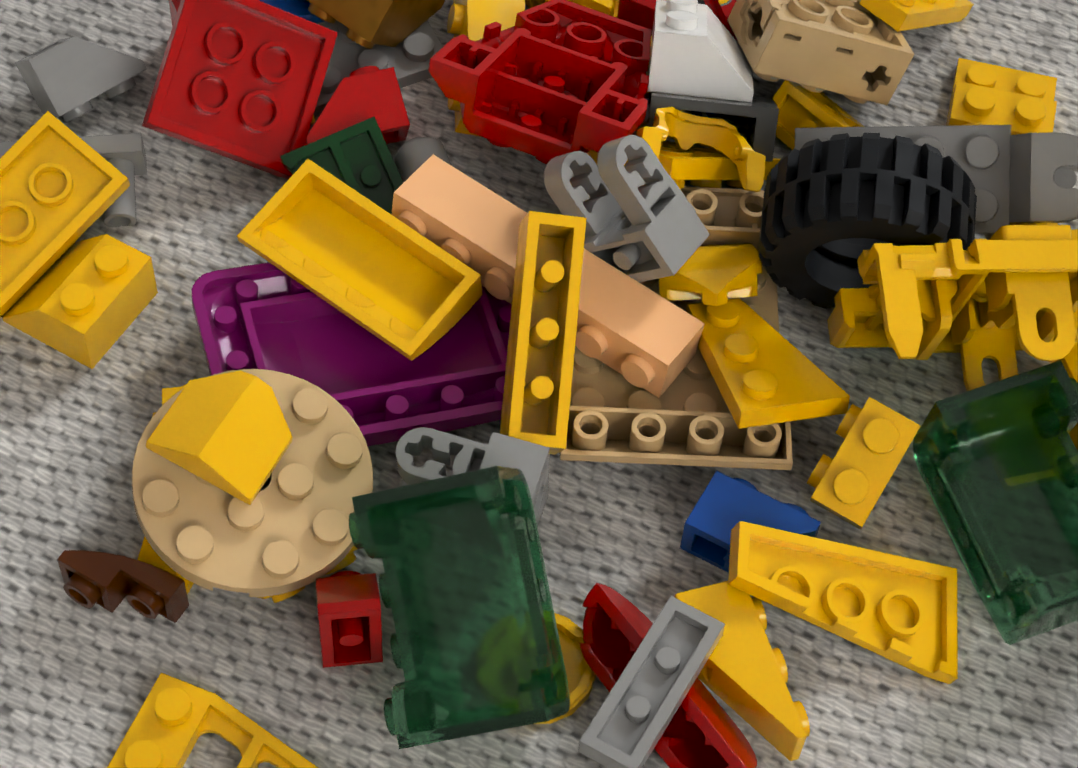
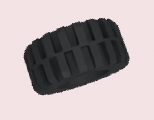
(854, 193)

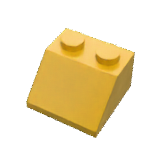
(87, 298)

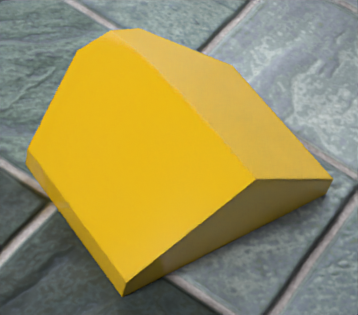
(225, 432)

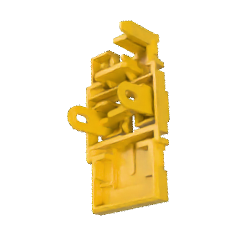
(973, 302)

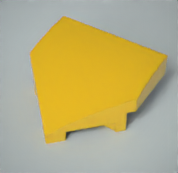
(715, 275)

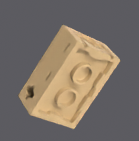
(822, 46)

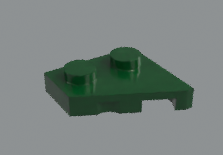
(356, 158)

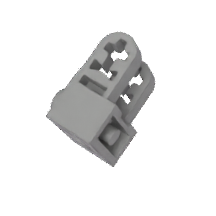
(634, 228)
(473, 456)

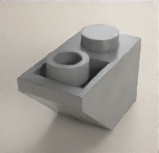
(74, 72)

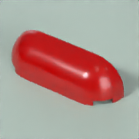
(700, 729)

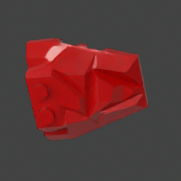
(551, 81)

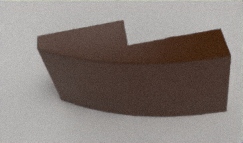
(109, 577)

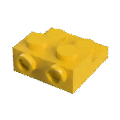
(1002, 97)

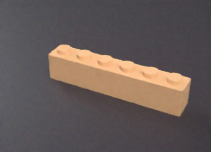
(617, 315)

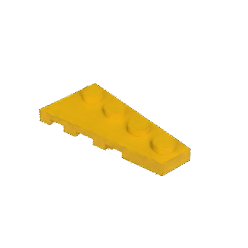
(861, 594)

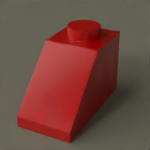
(363, 96)
(349, 619)

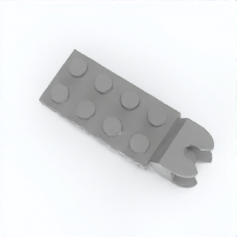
(1013, 175)

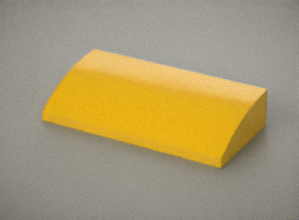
(362, 260)

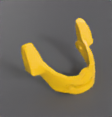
(708, 132)

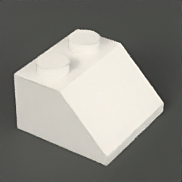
(696, 54)

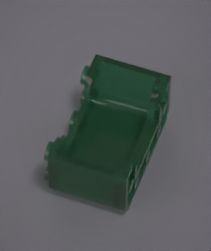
(1010, 494)
(464, 605)

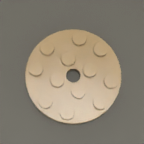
(290, 529)

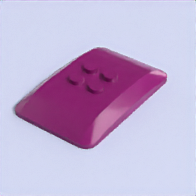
(274, 323)

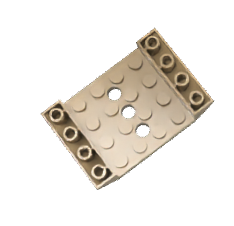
(690, 419)

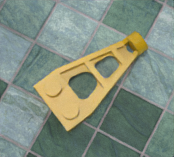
(179, 714)

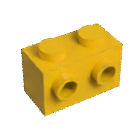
(864, 463)

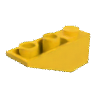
(747, 669)

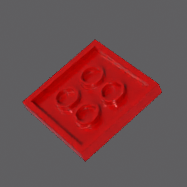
(240, 80)

